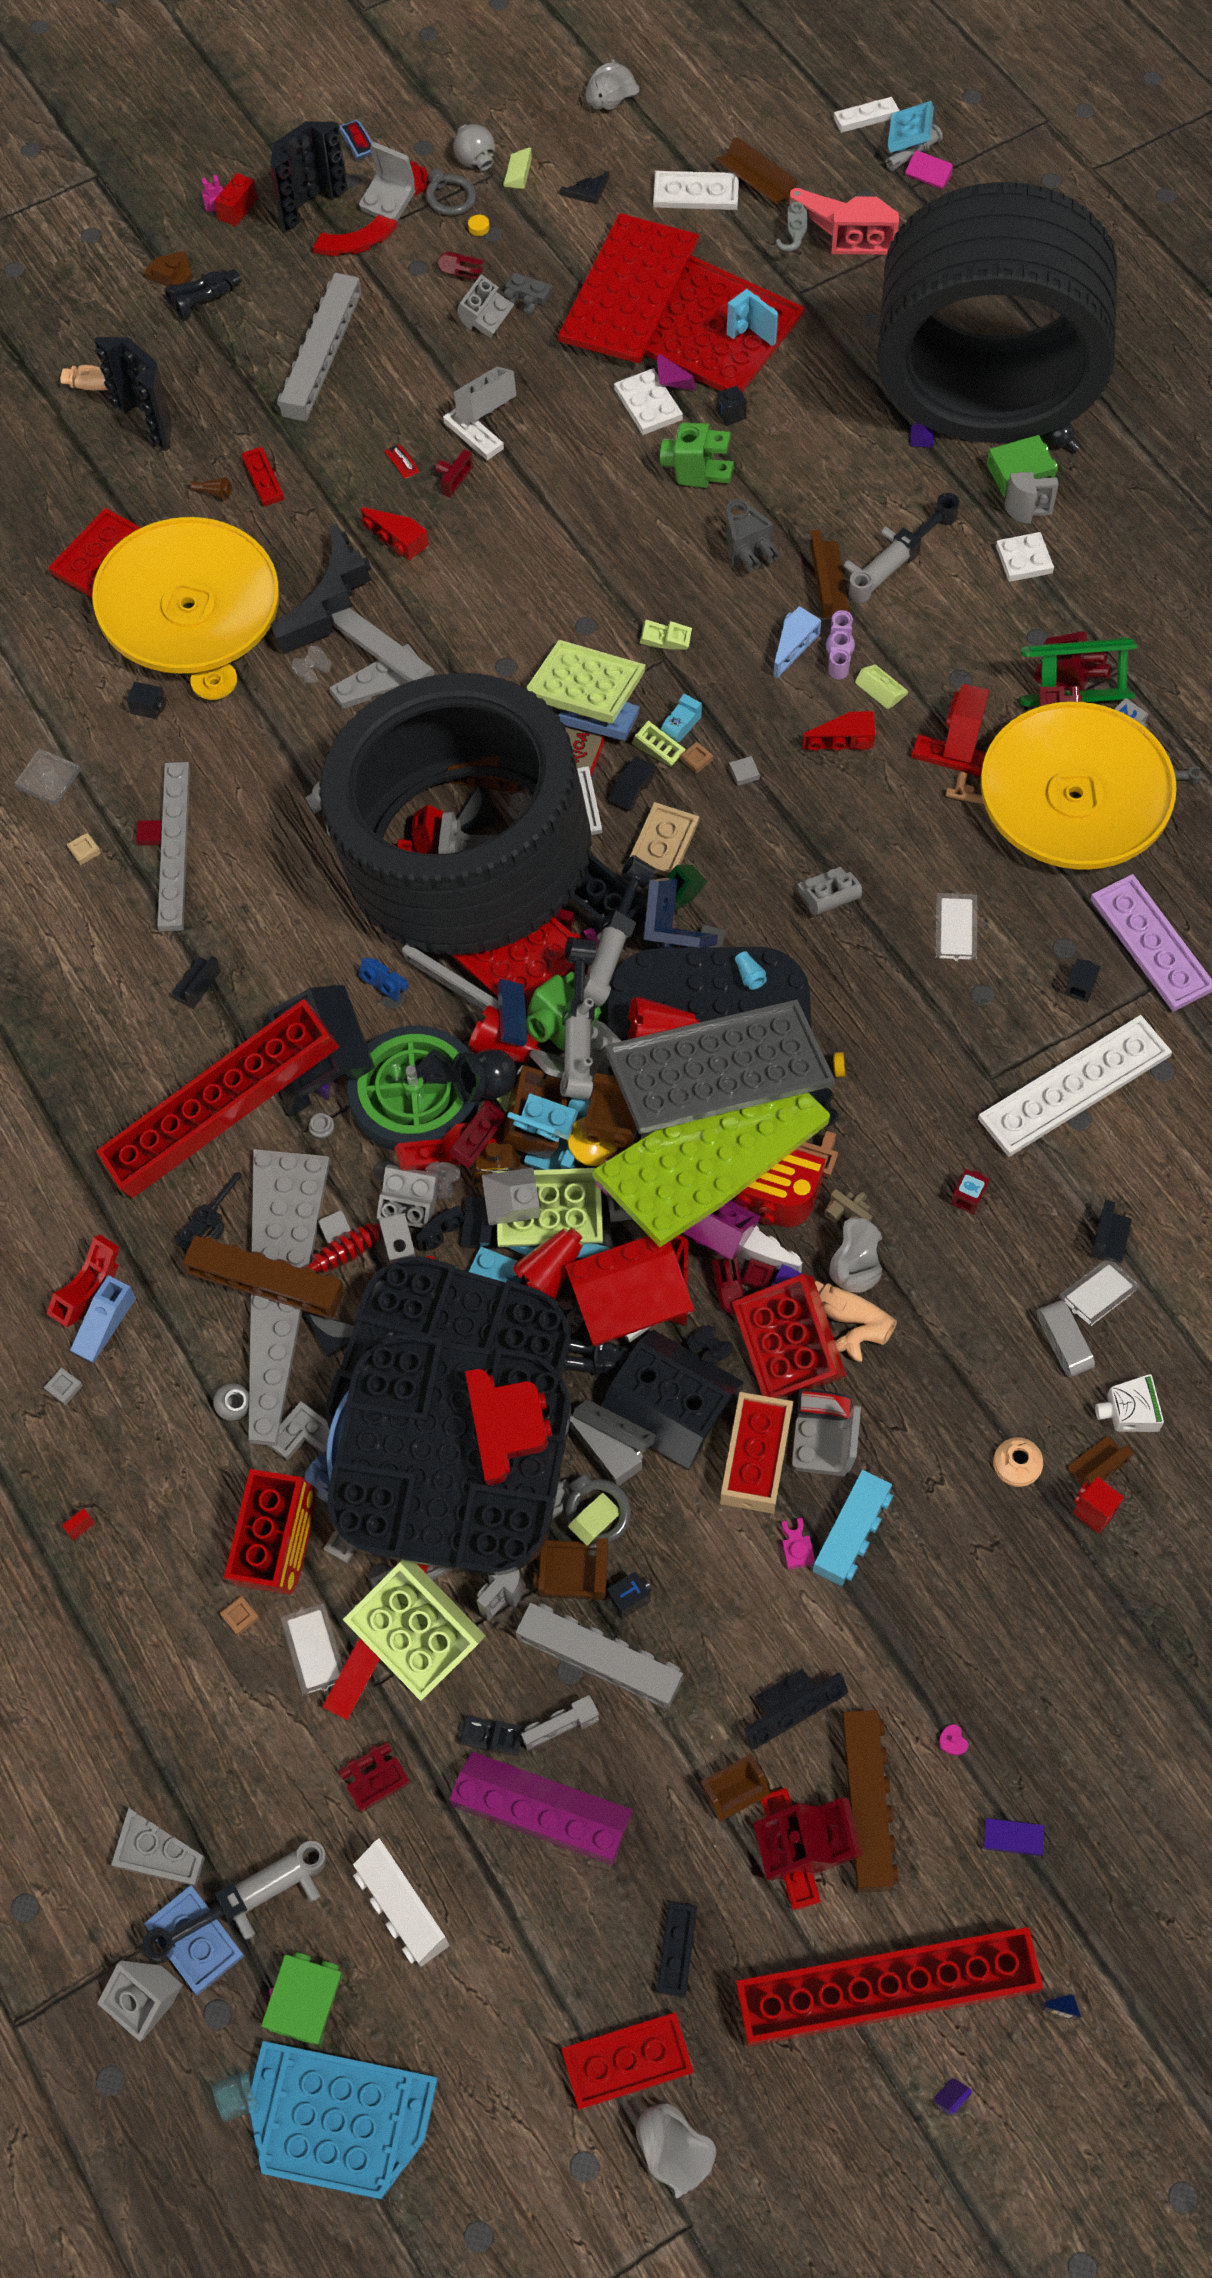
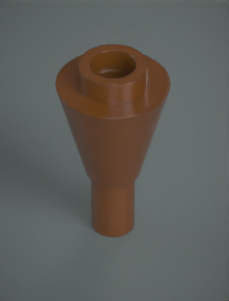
(218, 487)

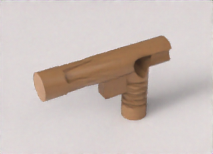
(966, 791)

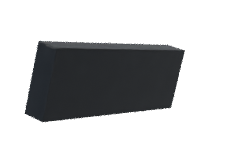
(677, 1949)

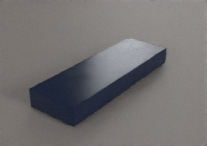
(512, 1012)

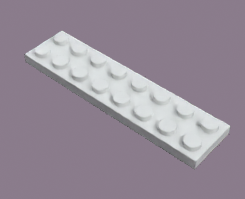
(1074, 1085)

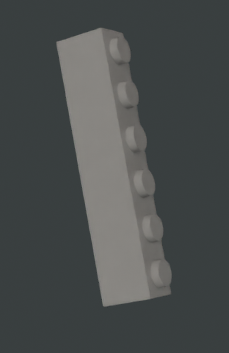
(599, 1655)

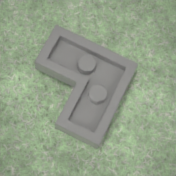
(301, 1426)

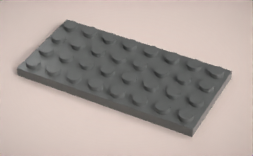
(718, 1066)

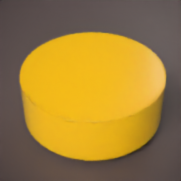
(478, 225)
(839, 1064)

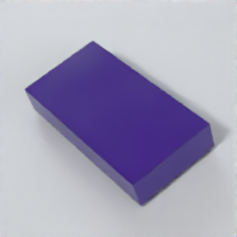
(1013, 1837)

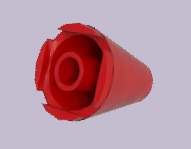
(653, 1017)
(488, 1035)
(545, 1265)

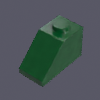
(688, 884)

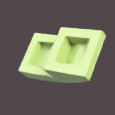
(669, 637)

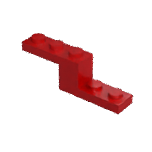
(422, 1153)

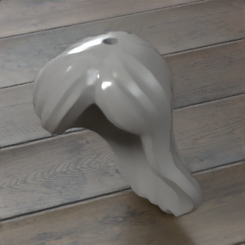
(614, 84)
(856, 1262)
(674, 2149)

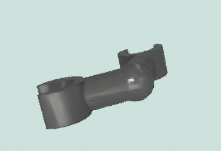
(1187, 774)

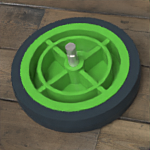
(413, 1111)

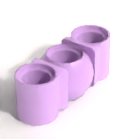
(840, 644)

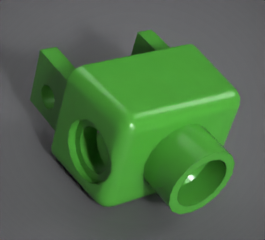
(693, 455)
(546, 1007)

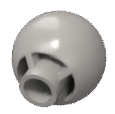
(474, 146)

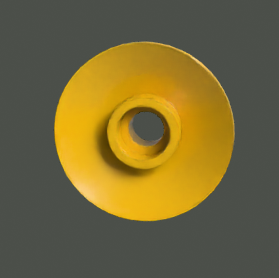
(203, 682)
(588, 1152)

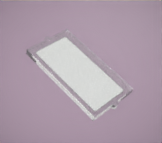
(956, 926)
(1099, 1291)
(312, 1648)

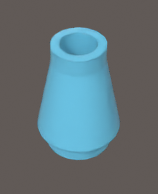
(751, 972)

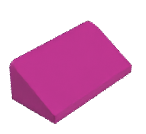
(929, 169)

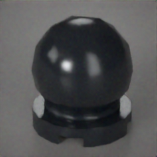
(484, 1074)

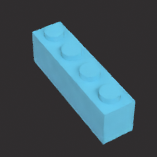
(852, 1528)

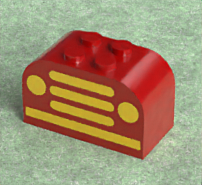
(785, 1191)
(271, 1532)

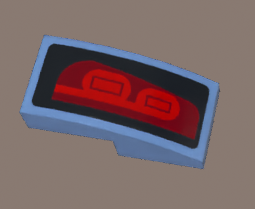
(357, 139)

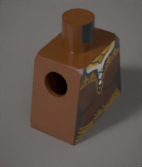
(492, 1159)

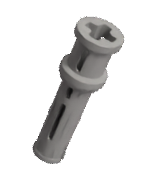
(903, 156)

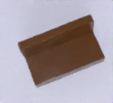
(1100, 1461)

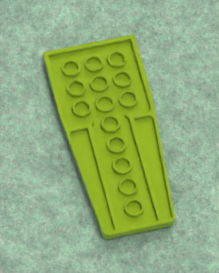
(702, 1164)

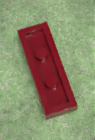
(477, 1134)

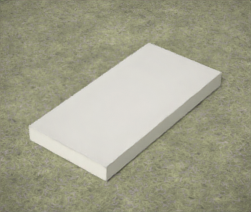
(695, 190)

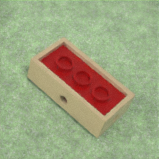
(756, 1453)

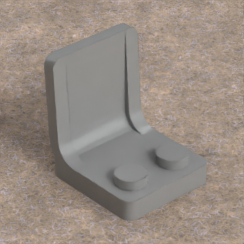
(391, 186)
(453, 839)
(600, 1037)
(826, 1444)

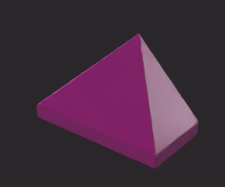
(673, 375)

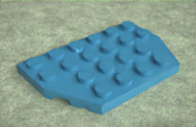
(337, 2119)

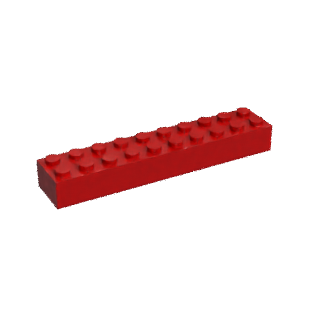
(217, 1099)
(888, 1986)

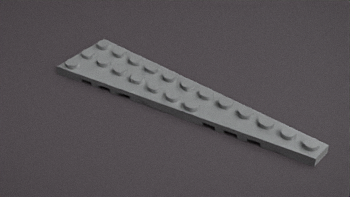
(284, 1227)

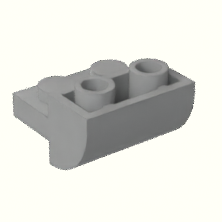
(484, 307)
(1030, 496)
(829, 890)
(408, 1193)
(501, 1590)

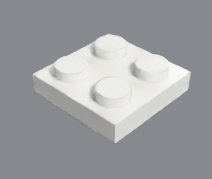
(1024, 556)

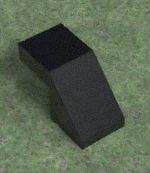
(631, 781)

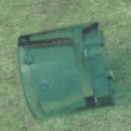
(235, 2096)

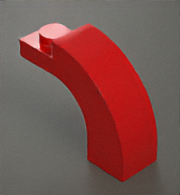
(74, 1299)

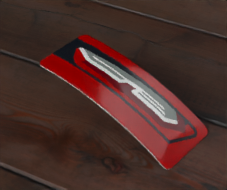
(402, 461)

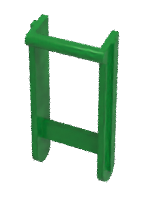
(1049, 667)

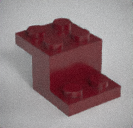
(807, 1838)

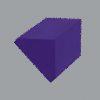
(921, 436)

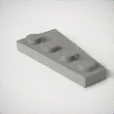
(367, 683)

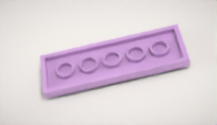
(1153, 942)

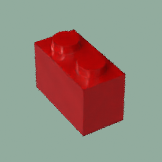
(236, 199)
(1097, 1504)

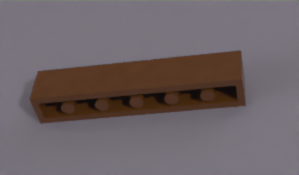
(264, 1276)
(868, 1800)

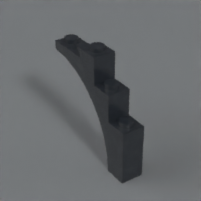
(314, 615)

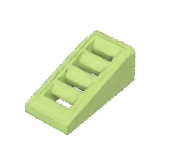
(656, 734)

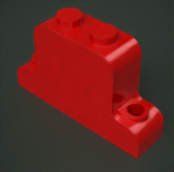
(506, 1422)

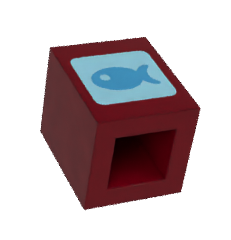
(970, 1191)

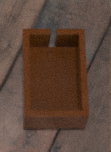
(526, 1083)

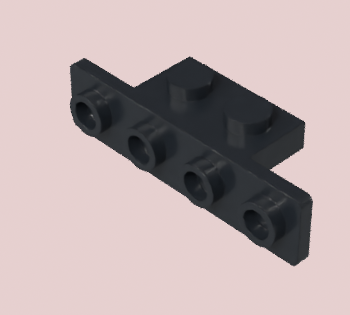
(791, 1703)

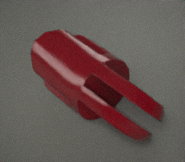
(460, 265)
(729, 1289)

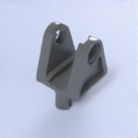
(749, 536)

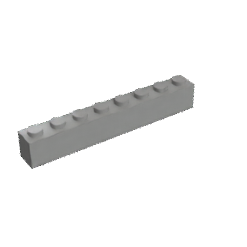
(319, 347)

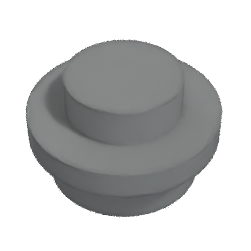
(321, 1125)

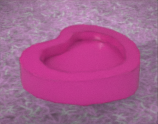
(952, 1741)

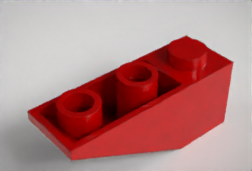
(398, 531)
(847, 731)
(427, 829)

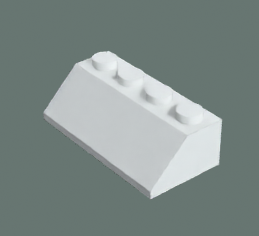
(400, 1904)

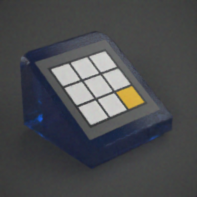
(1063, 2006)

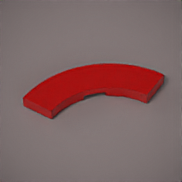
(356, 241)

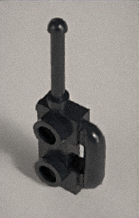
(206, 1218)

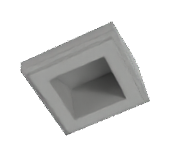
(333, 1226)

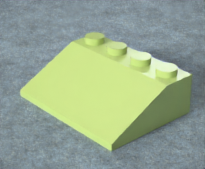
(565, 1201)
(414, 1628)

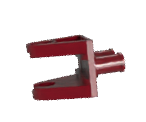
(1079, 667)

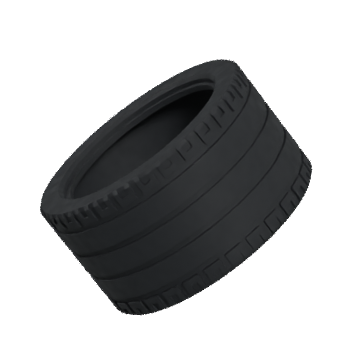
(998, 243)
(405, 746)

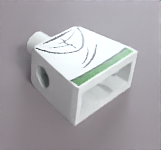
(1132, 1406)

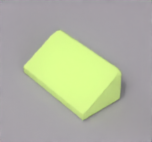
(518, 169)
(880, 686)

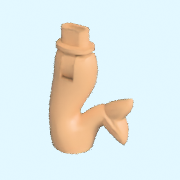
(85, 377)
(851, 1308)

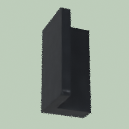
(197, 981)
(476, 1229)
(1111, 1234)

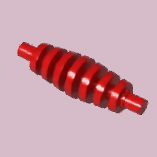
(345, 1248)

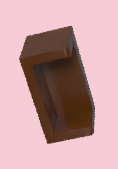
(735, 1787)

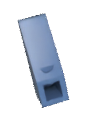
(102, 1318)

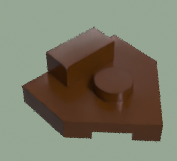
(170, 269)

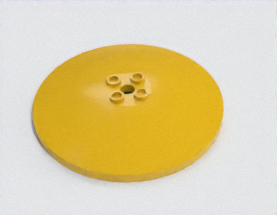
(178, 563)
(1083, 749)

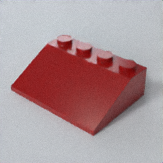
(629, 1289)
(789, 1337)

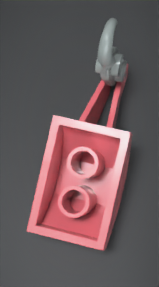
(856, 227)

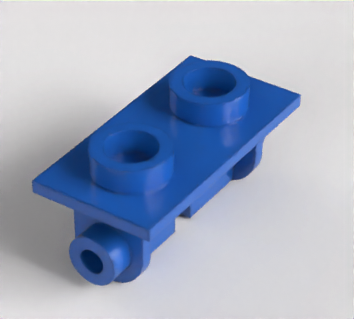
(377, 975)

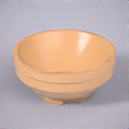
(1012, 1472)

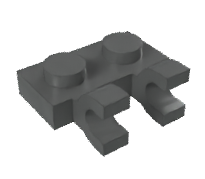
(529, 289)

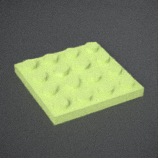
(586, 681)

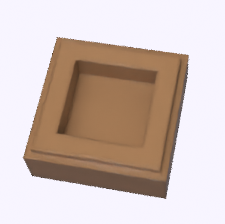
(696, 757)
(239, 1615)

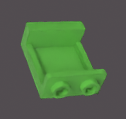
(1020, 456)
(302, 1999)

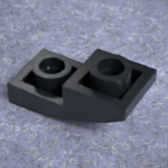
(432, 1234)

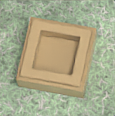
(83, 848)

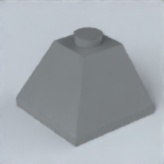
(511, 1196)
(139, 1996)

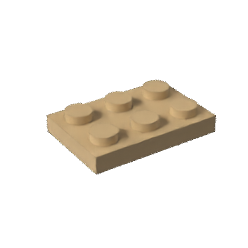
(665, 837)

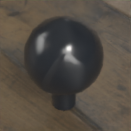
(1063, 437)

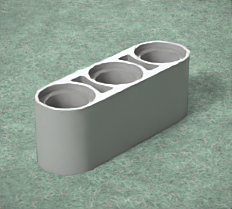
(1065, 1338)

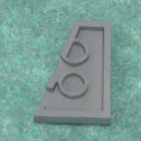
(155, 1853)

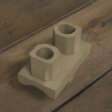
(848, 1206)

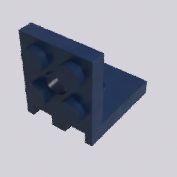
(660, 919)

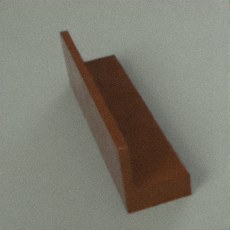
(758, 171)
(828, 575)

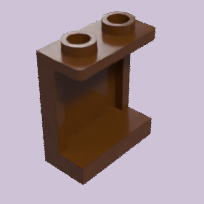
(608, 1114)
(573, 1570)

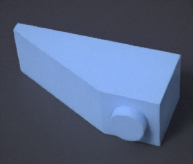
(798, 633)

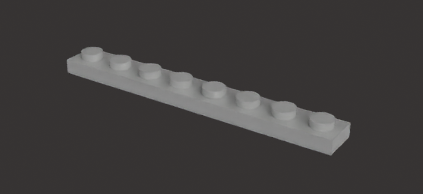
(174, 847)

